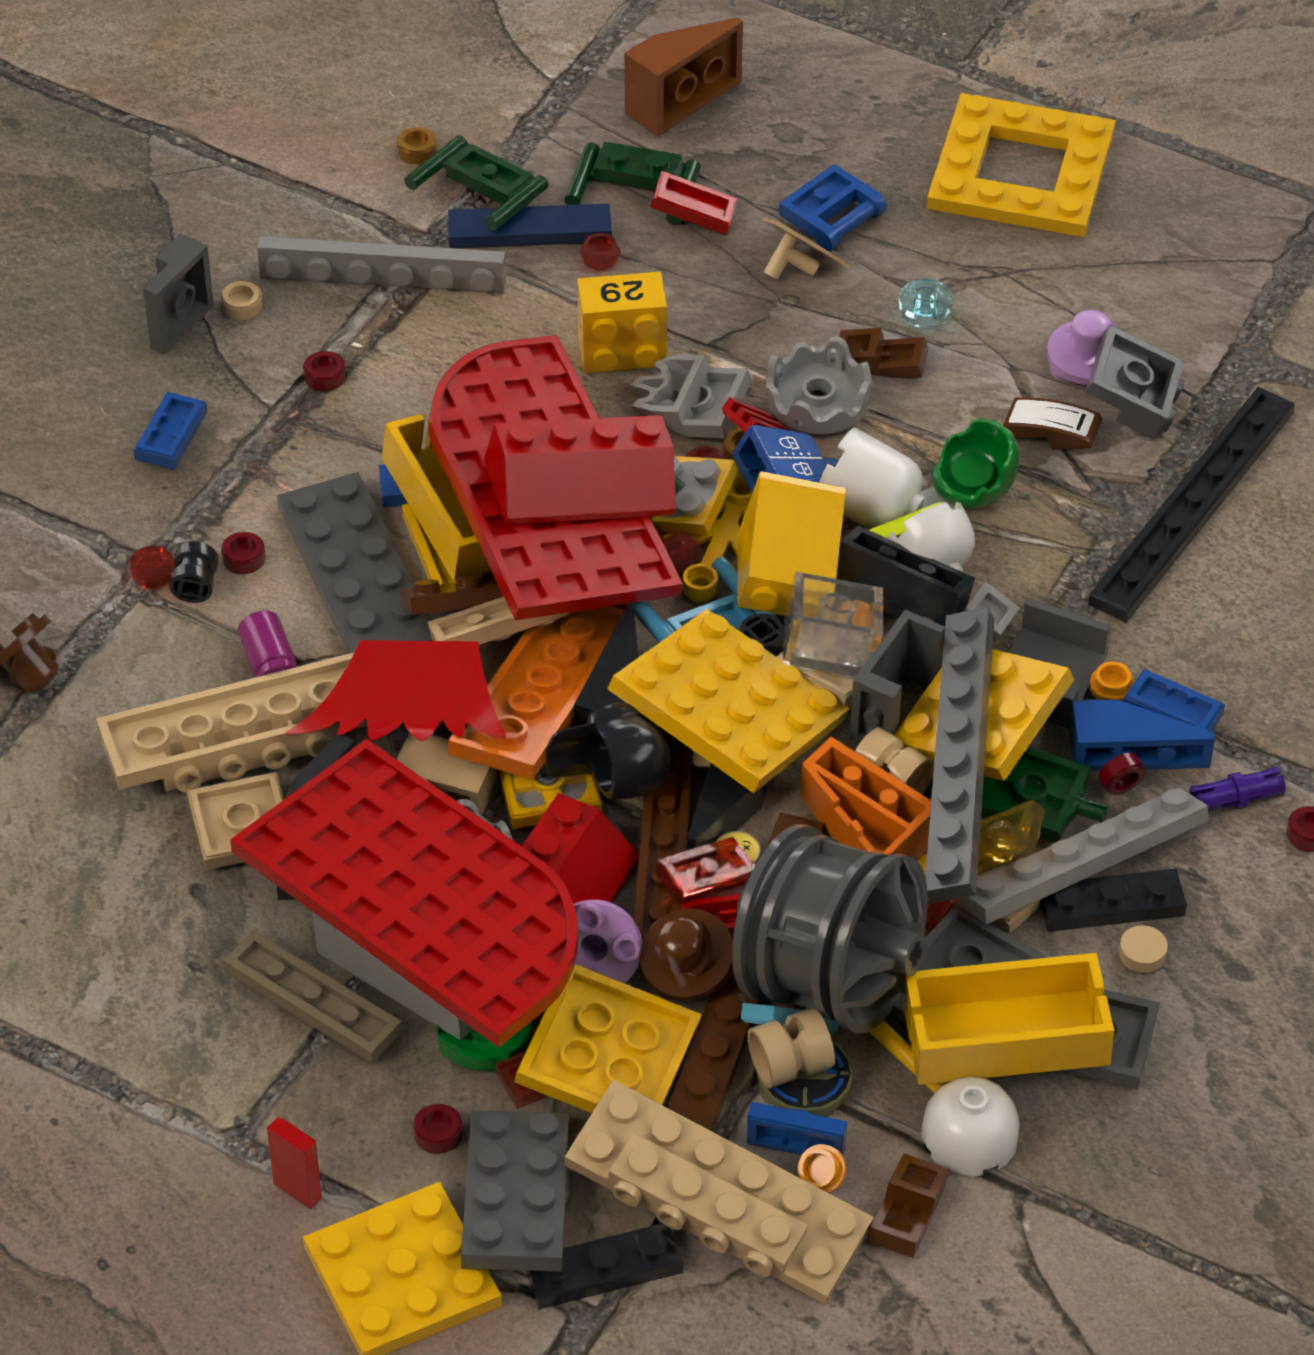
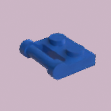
(824, 198)

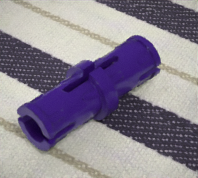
(1240, 789)

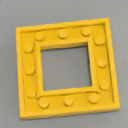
(1065, 210)

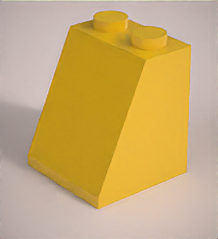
(785, 531)

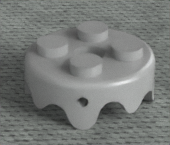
(822, 369)

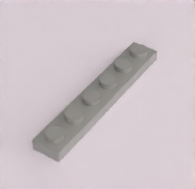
(381, 264)
(1084, 854)

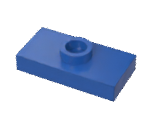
(170, 430)
(1174, 700)
(793, 1129)

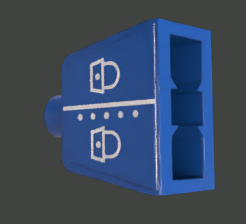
(779, 453)

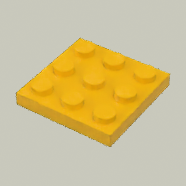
(1019, 704)
(606, 1034)
(400, 1272)

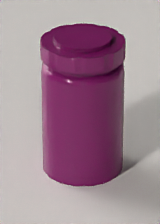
(265, 643)

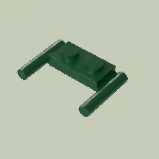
(628, 167)
(483, 174)

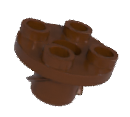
(26, 660)
(687, 955)

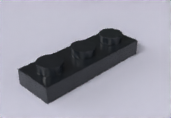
(1115, 900)
(608, 1266)

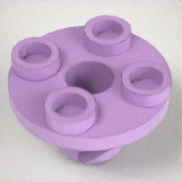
(1075, 346)
(607, 939)

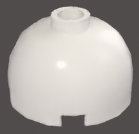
(939, 535)
(970, 1126)

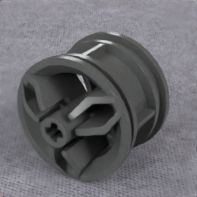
(830, 927)

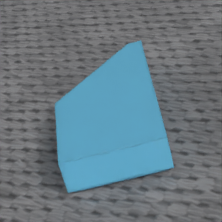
(764, 1013)

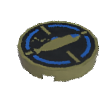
(817, 1092)

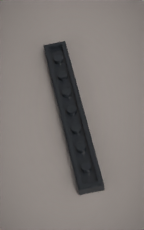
(1191, 505)

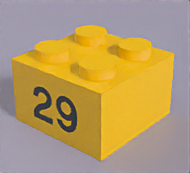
(622, 322)

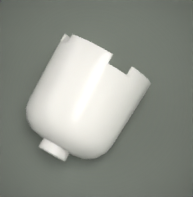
(877, 480)

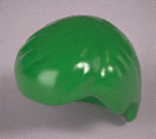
(977, 465)

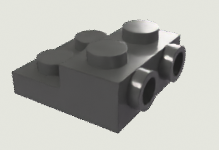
(178, 292)
(1136, 381)

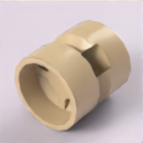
(904, 764)
(793, 1047)

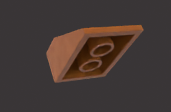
(681, 72)

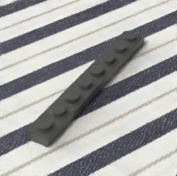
(960, 756)

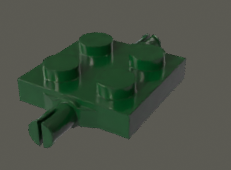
(1052, 783)

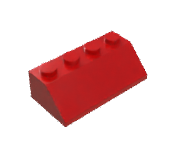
(582, 469)
(583, 849)

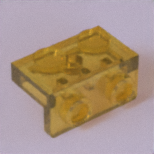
(1009, 835)

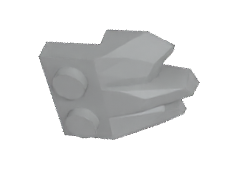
(691, 394)

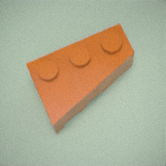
(864, 803)

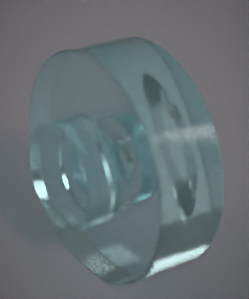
(925, 303)

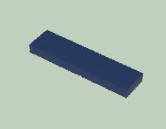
(529, 226)

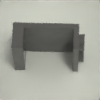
(1063, 640)
(908, 651)

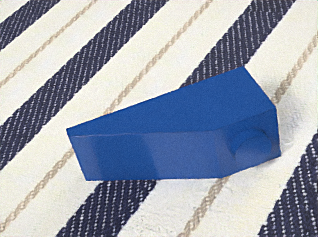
(1113, 727)

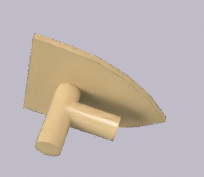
(789, 253)

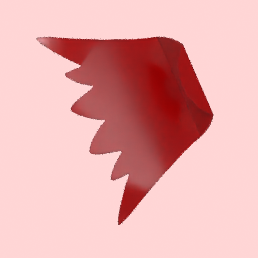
(411, 685)

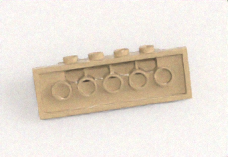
(221, 729)
(718, 1192)

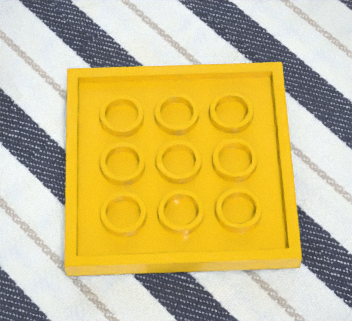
(729, 699)

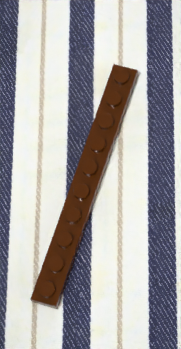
(719, 1039)

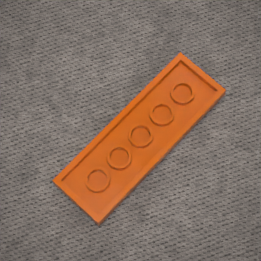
(538, 691)

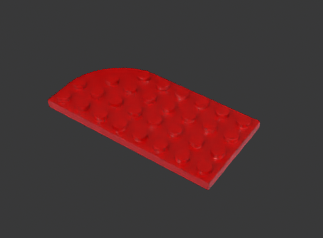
(545, 564)
(422, 888)

